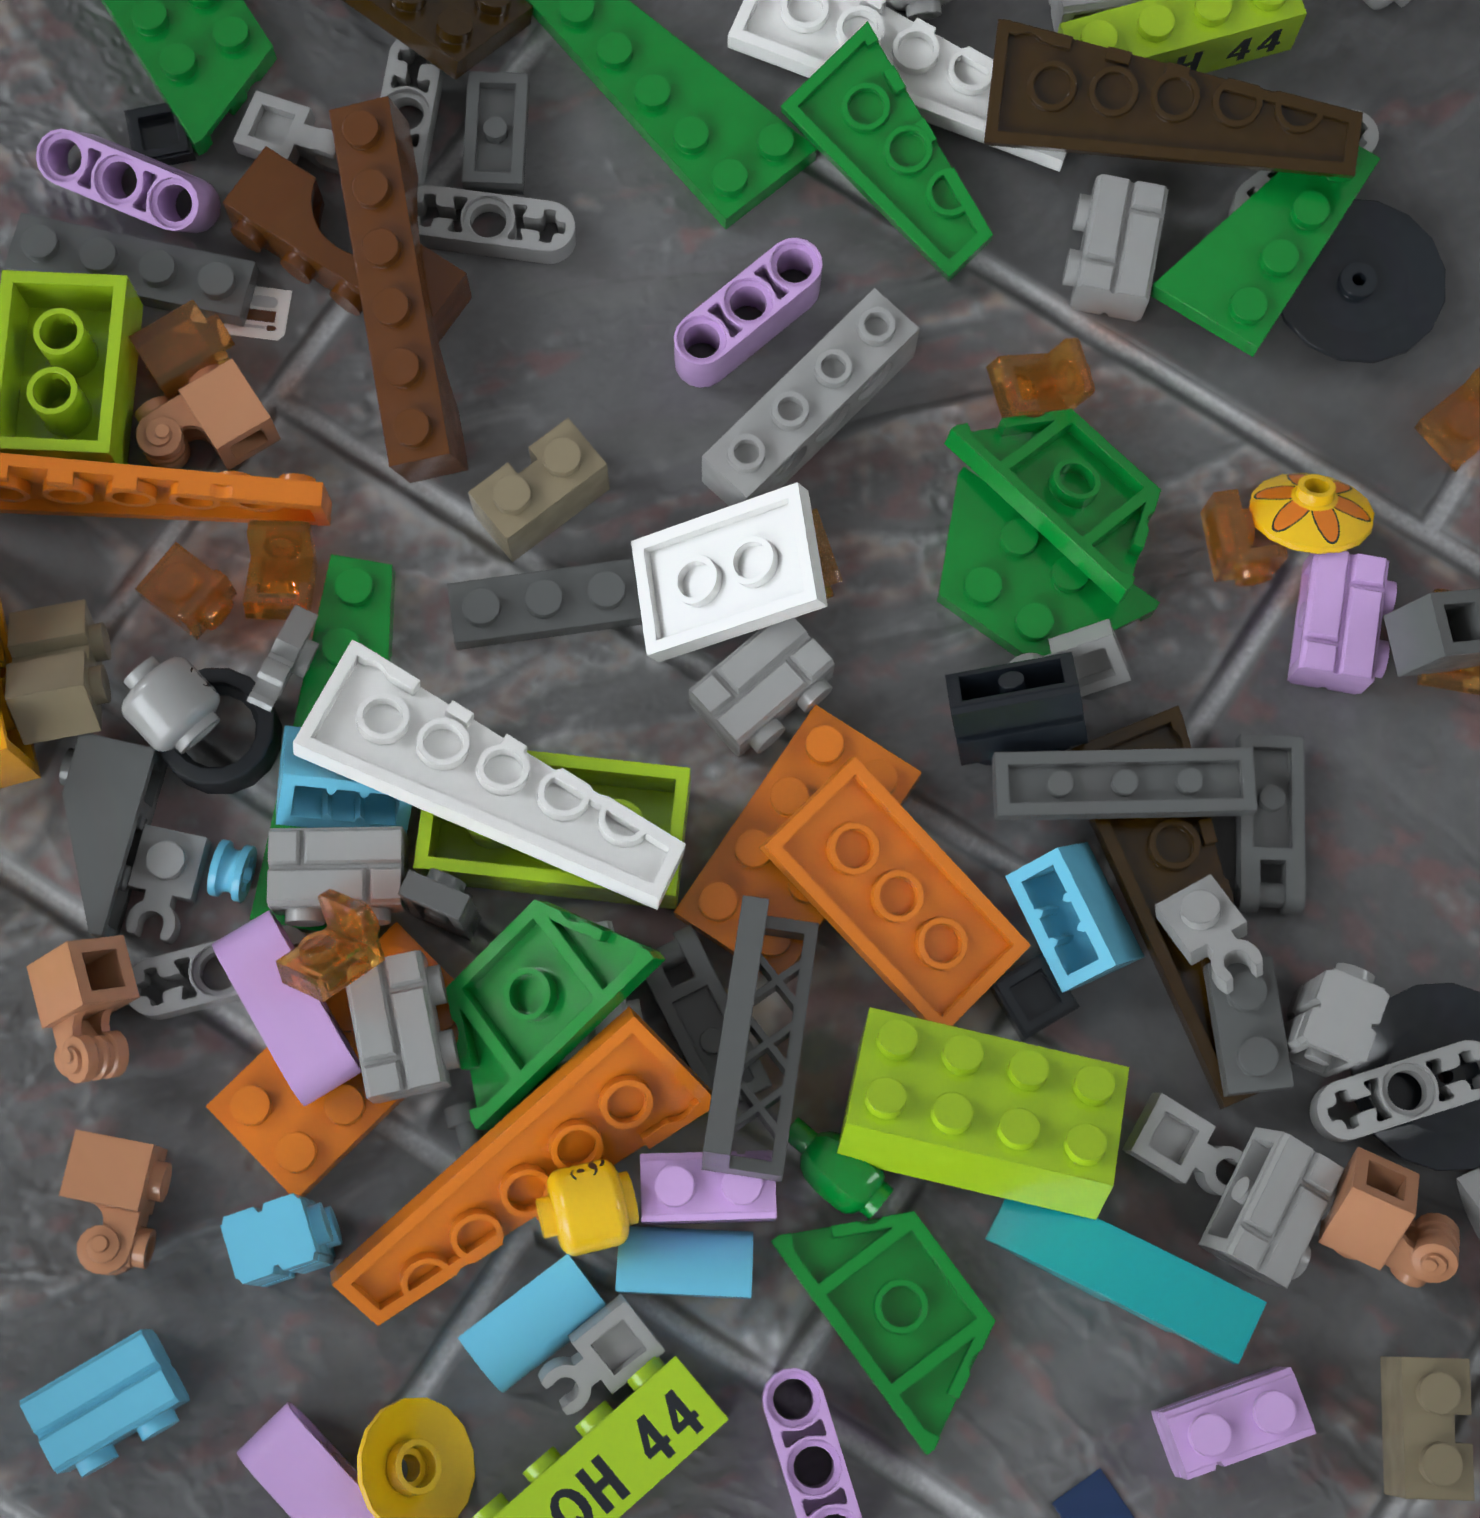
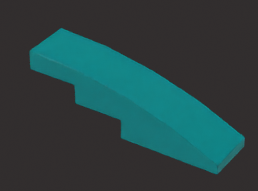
(1131, 1275)

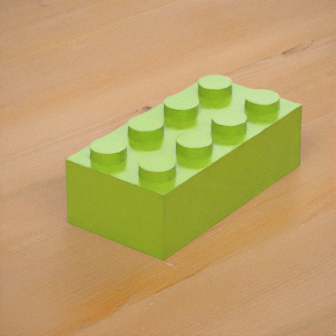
(647, 789)
(985, 1113)

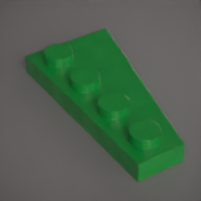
(1260, 255)

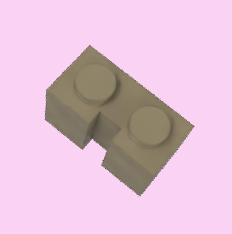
(555, 487)
(56, 671)
(1419, 1428)

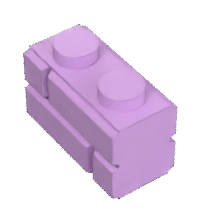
(1341, 622)
(681, 1193)
(1233, 1422)

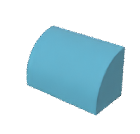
(321, 798)
(1074, 916)
(686, 1262)
(532, 1323)

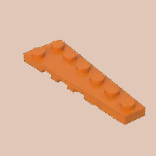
(147, 492)
(598, 1105)

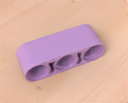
(102, 174)
(755, 287)
(292, 1024)
(811, 1429)
(303, 1468)

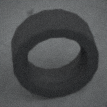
(249, 767)

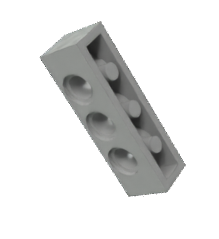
(811, 402)

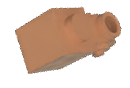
(211, 408)
(75, 995)
(124, 1183)
(1376, 1223)

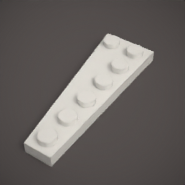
(942, 79)
(435, 756)

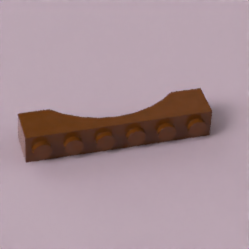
(407, 364)

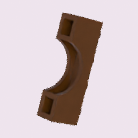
(282, 211)

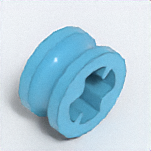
(232, 870)

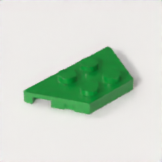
(196, 56)
(1068, 489)
(1015, 581)
(537, 999)
(896, 1311)

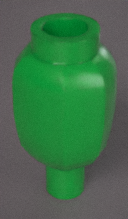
(839, 1179)

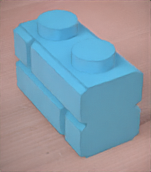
(280, 1240)
(104, 1403)

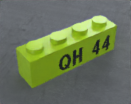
(1194, 32)
(620, 1449)

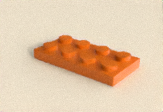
(743, 869)
(895, 895)
(308, 1141)

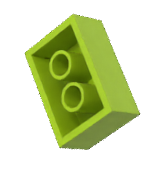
(67, 364)

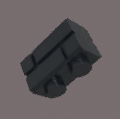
(1016, 708)

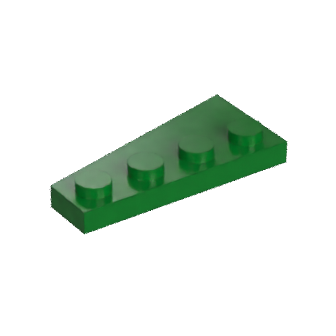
(876, 137)

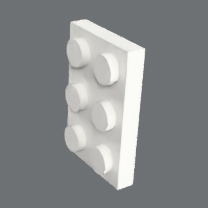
(728, 573)

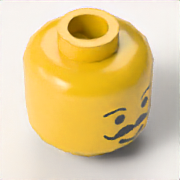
(588, 1207)

